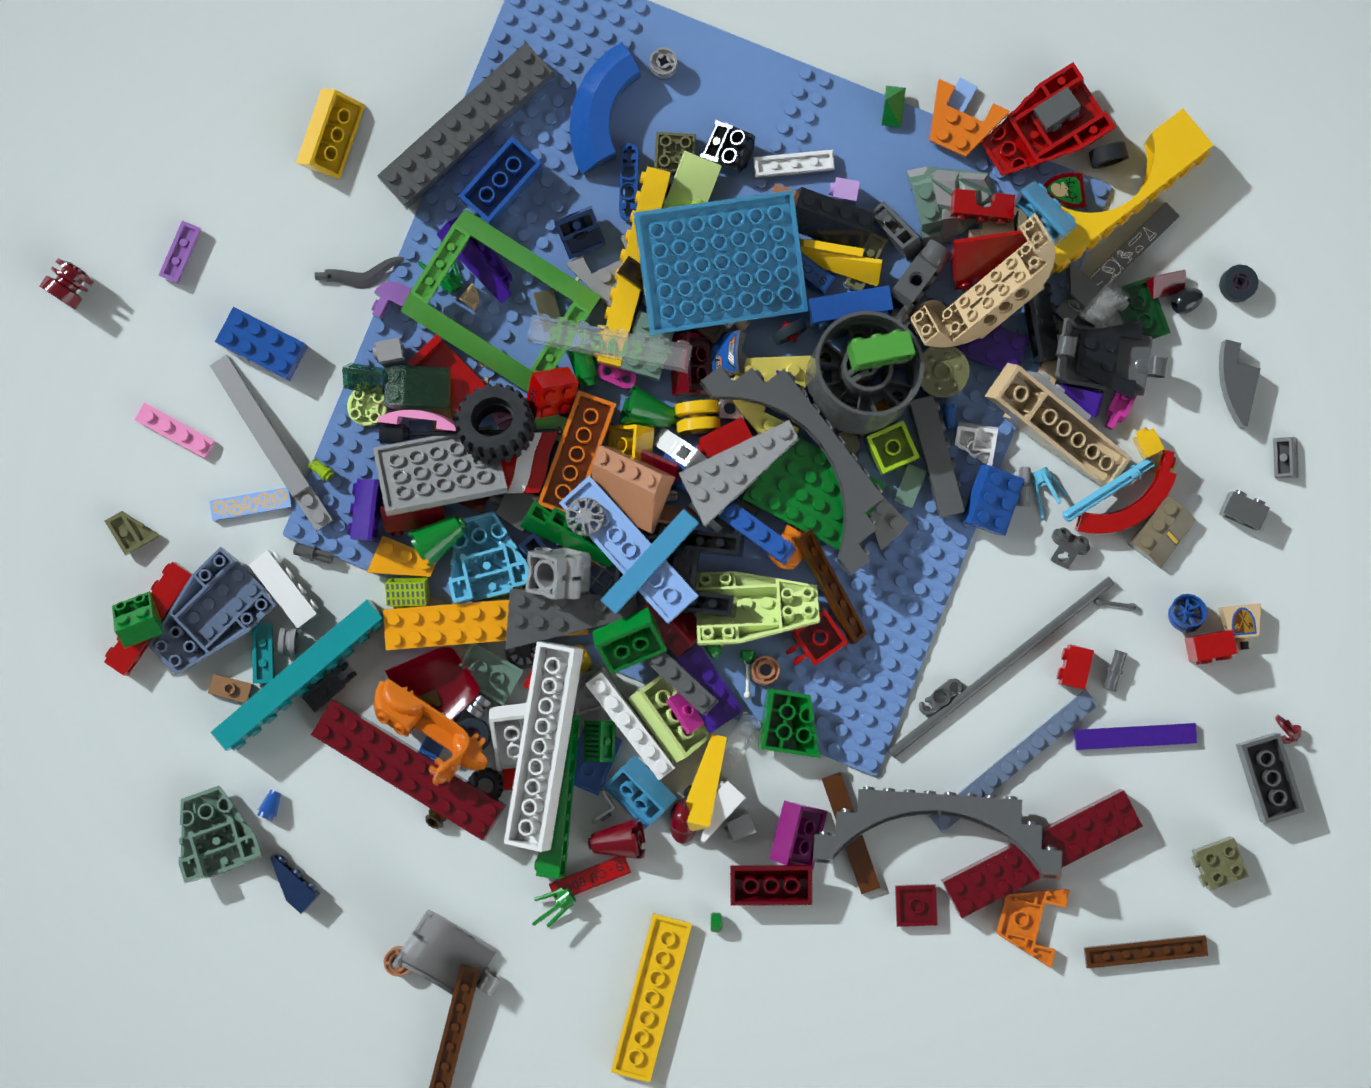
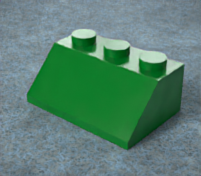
(629, 641)

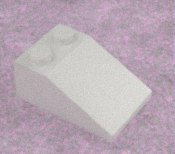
(506, 733)
(726, 801)

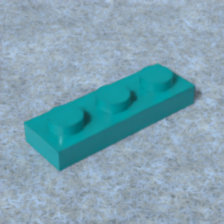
(263, 653)

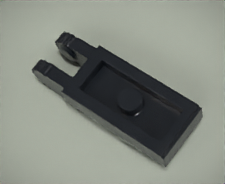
(327, 688)

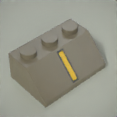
(1162, 531)

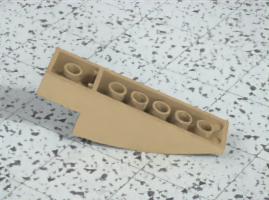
(1056, 425)

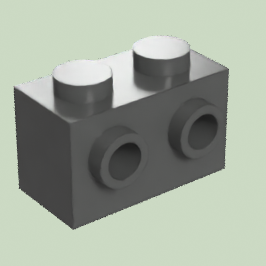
(1057, 110)
(1244, 510)

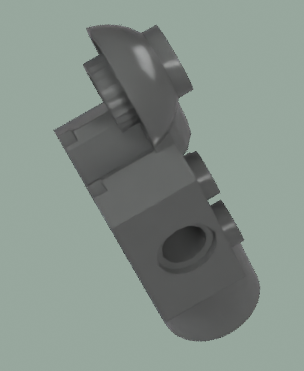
(923, 270)

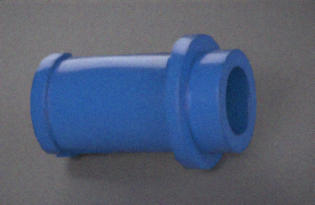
(949, 415)

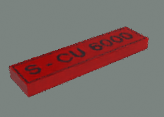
(593, 876)

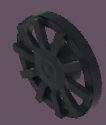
(522, 652)

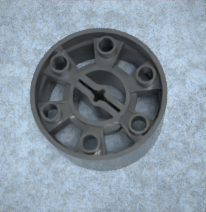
(852, 385)

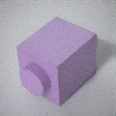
(845, 190)

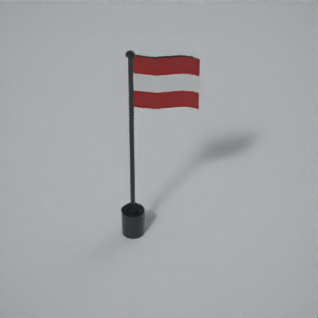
(521, 474)

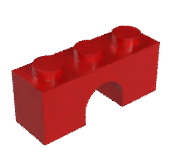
(965, 207)

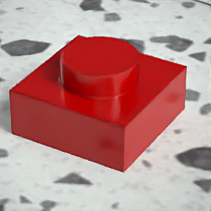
(508, 778)

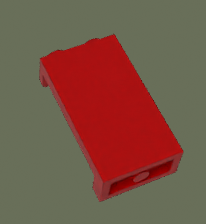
(462, 378)

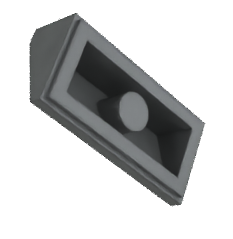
(1285, 457)

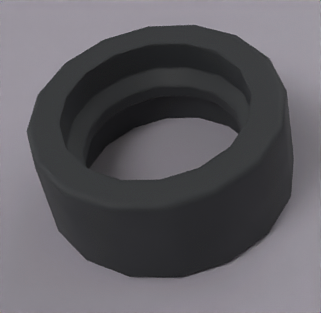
(1108, 155)

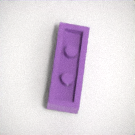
(180, 252)

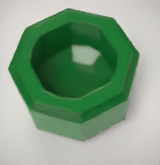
(716, 922)

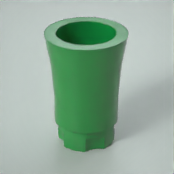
(583, 368)

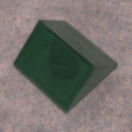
(364, 378)

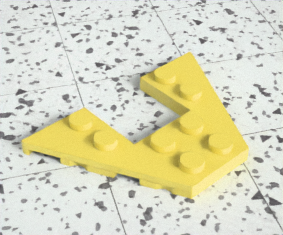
(768, 366)

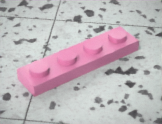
(174, 430)

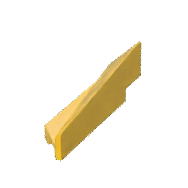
(843, 260)
(704, 788)

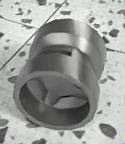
(478, 706)

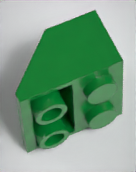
(136, 619)

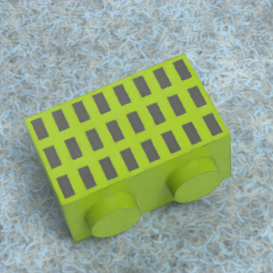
(407, 592)

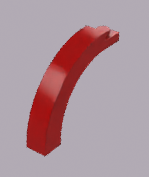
(1138, 510)

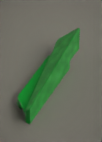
(555, 528)

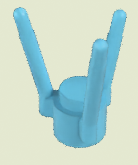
(1045, 478)

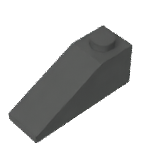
(897, 231)

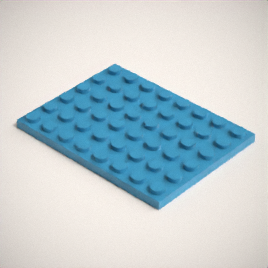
(721, 262)

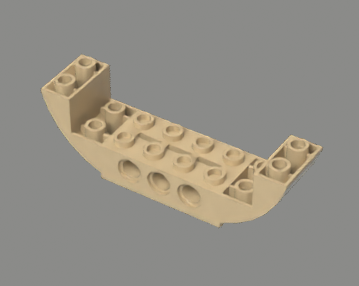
(994, 296)

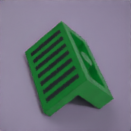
(599, 741)

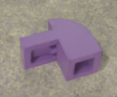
(389, 293)

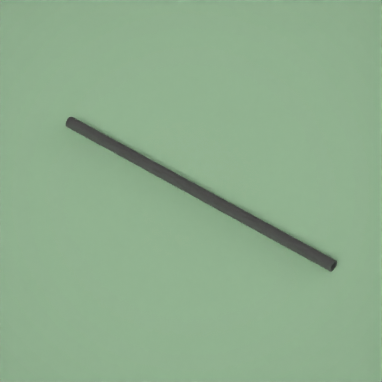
(1001, 667)

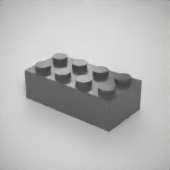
(1270, 777)

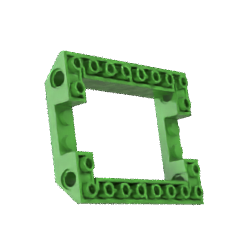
(454, 243)

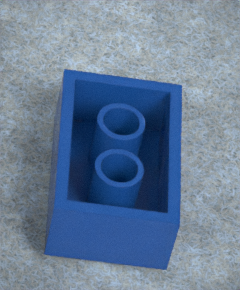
(992, 500)

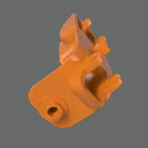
(405, 712)

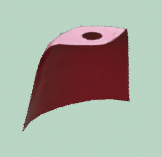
(438, 671)

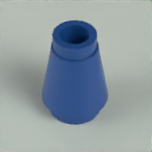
(269, 806)

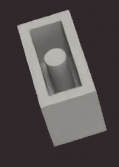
(390, 352)

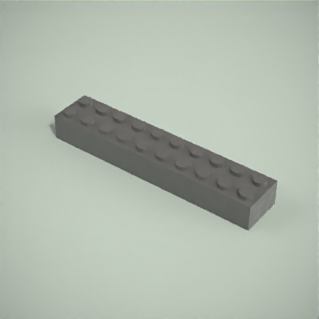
(466, 126)

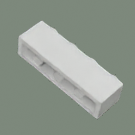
(284, 589)

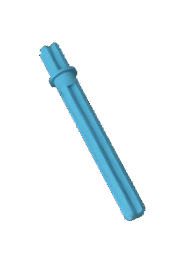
(1109, 489)

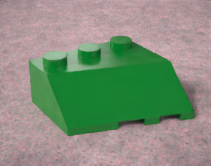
(788, 724)

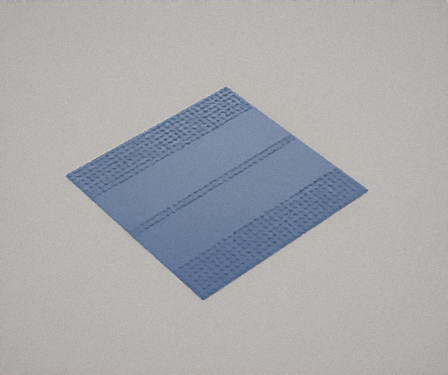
(789, 111)

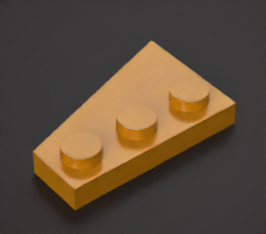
(399, 559)

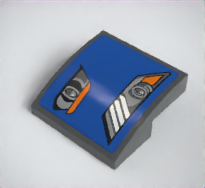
(728, 353)

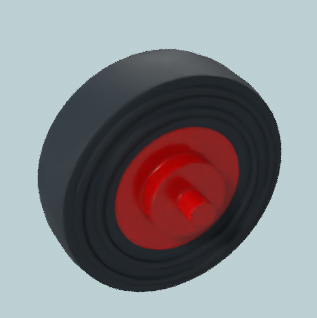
(789, 331)

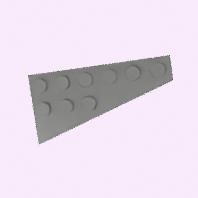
(728, 474)

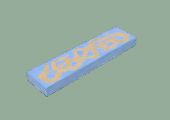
(250, 504)

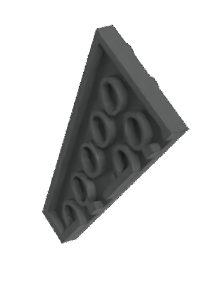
(542, 618)

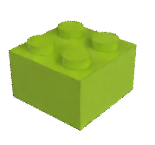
(892, 448)

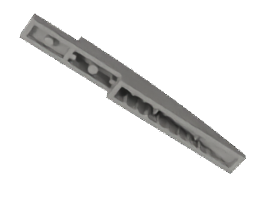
(271, 443)

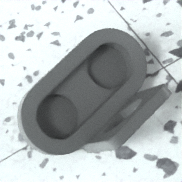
(1069, 543)

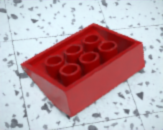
(979, 255)

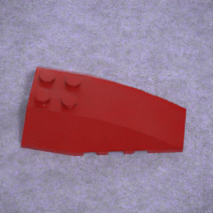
(1024, 143)

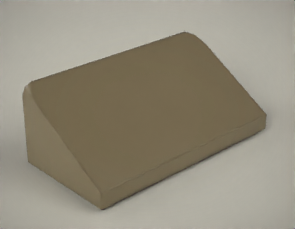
(547, 303)

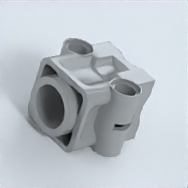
(558, 572)

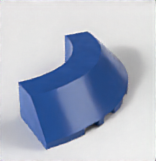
(595, 104)

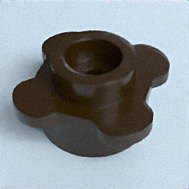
(434, 819)

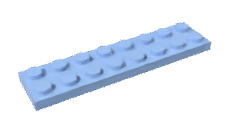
(625, 544)

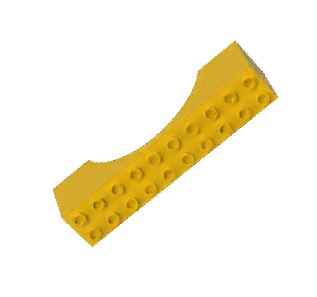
(1169, 155)

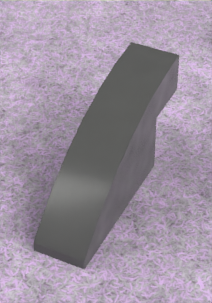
(1237, 382)

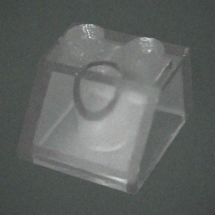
(1106, 305)

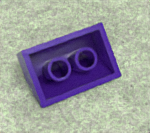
(365, 510)

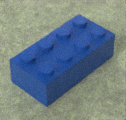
(501, 181)
(827, 309)
(261, 343)

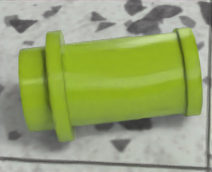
(321, 469)

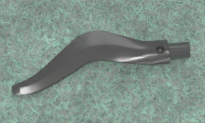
(356, 279)

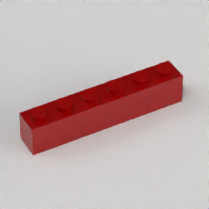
(164, 595)

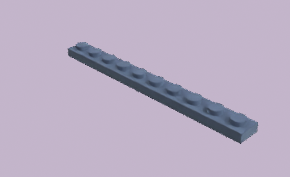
(1024, 752)

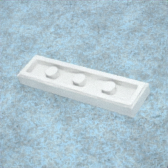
(793, 163)

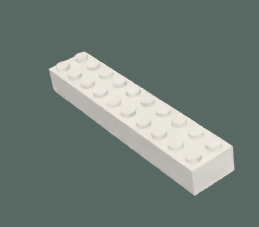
(543, 746)

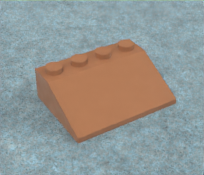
(632, 486)

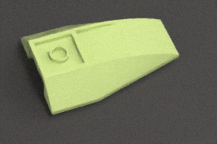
(763, 607)

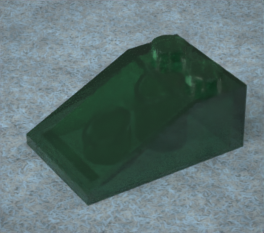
(416, 388)

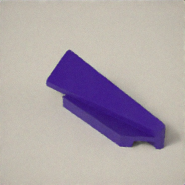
(484, 265)

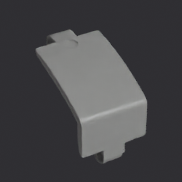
(440, 948)

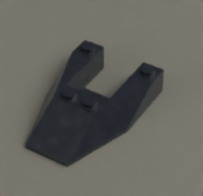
(686, 561)

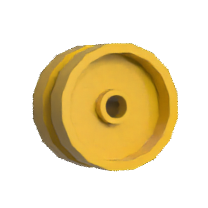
(697, 416)

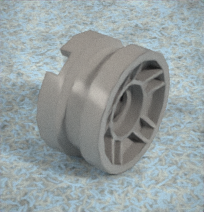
(668, 69)
(288, 642)

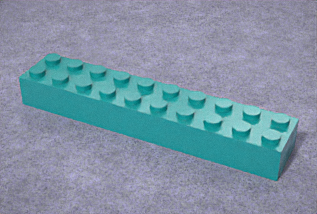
(296, 677)

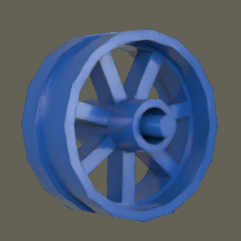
(1187, 613)

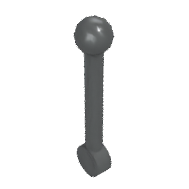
(1099, 601)

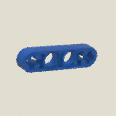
(628, 182)

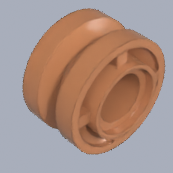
(763, 680)
(388, 961)

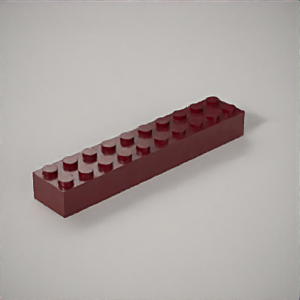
(407, 769)
(1011, 870)

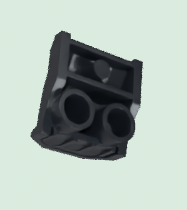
(729, 146)

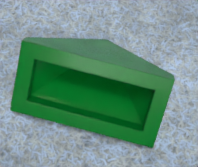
(893, 106)

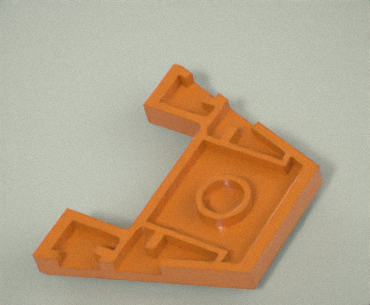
(958, 130)
(1022, 917)

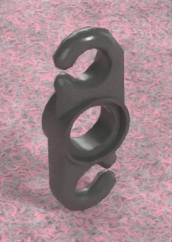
(936, 706)

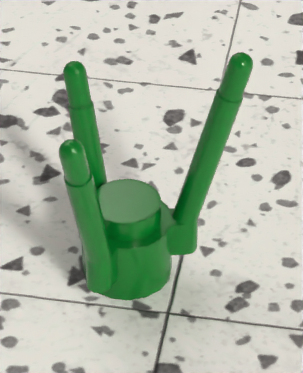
(451, 282)
(564, 901)

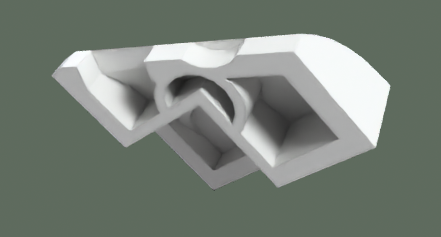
(977, 441)

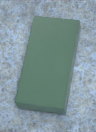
(910, 486)

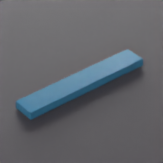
(649, 561)

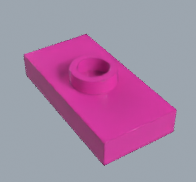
(685, 713)

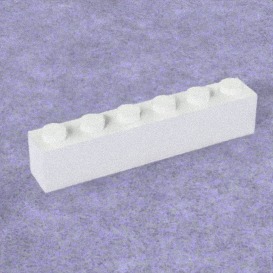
(630, 724)

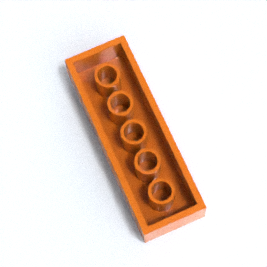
(576, 451)

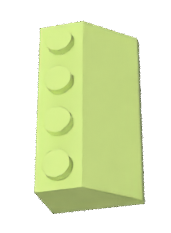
(660, 719)

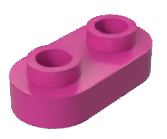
(617, 376)

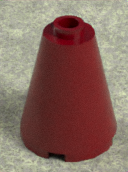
(619, 840)

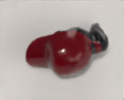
(678, 820)

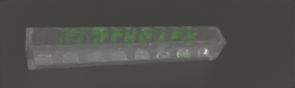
(610, 343)

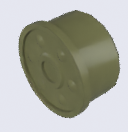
(944, 371)

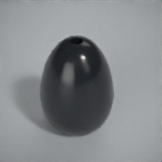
(1186, 300)

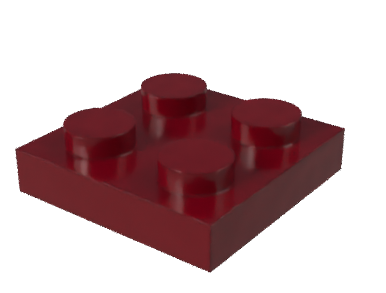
(916, 905)

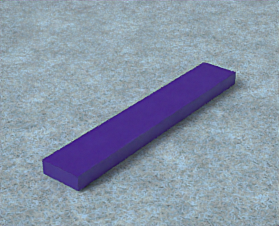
(1135, 736)

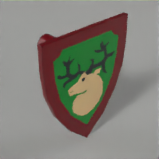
(1067, 189)

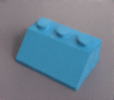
(1035, 200)
(640, 791)

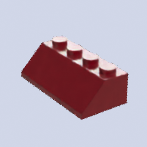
(770, 885)

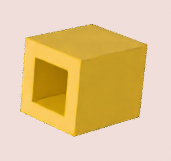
(1147, 442)

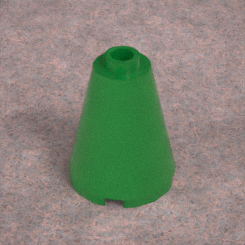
(646, 410)
(437, 538)

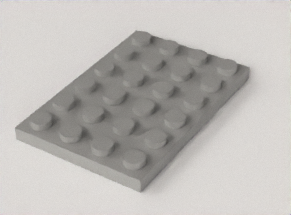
(434, 474)

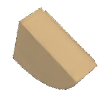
(470, 297)

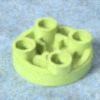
(366, 408)

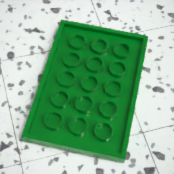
(803, 493)

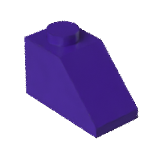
(1086, 398)

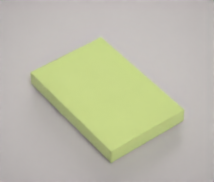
(692, 181)

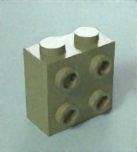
(1219, 863)

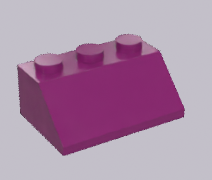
(796, 834)

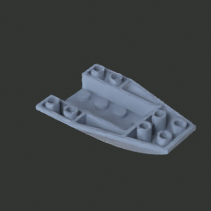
(211, 612)

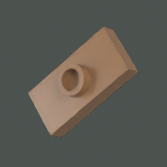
(230, 688)

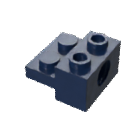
(576, 223)

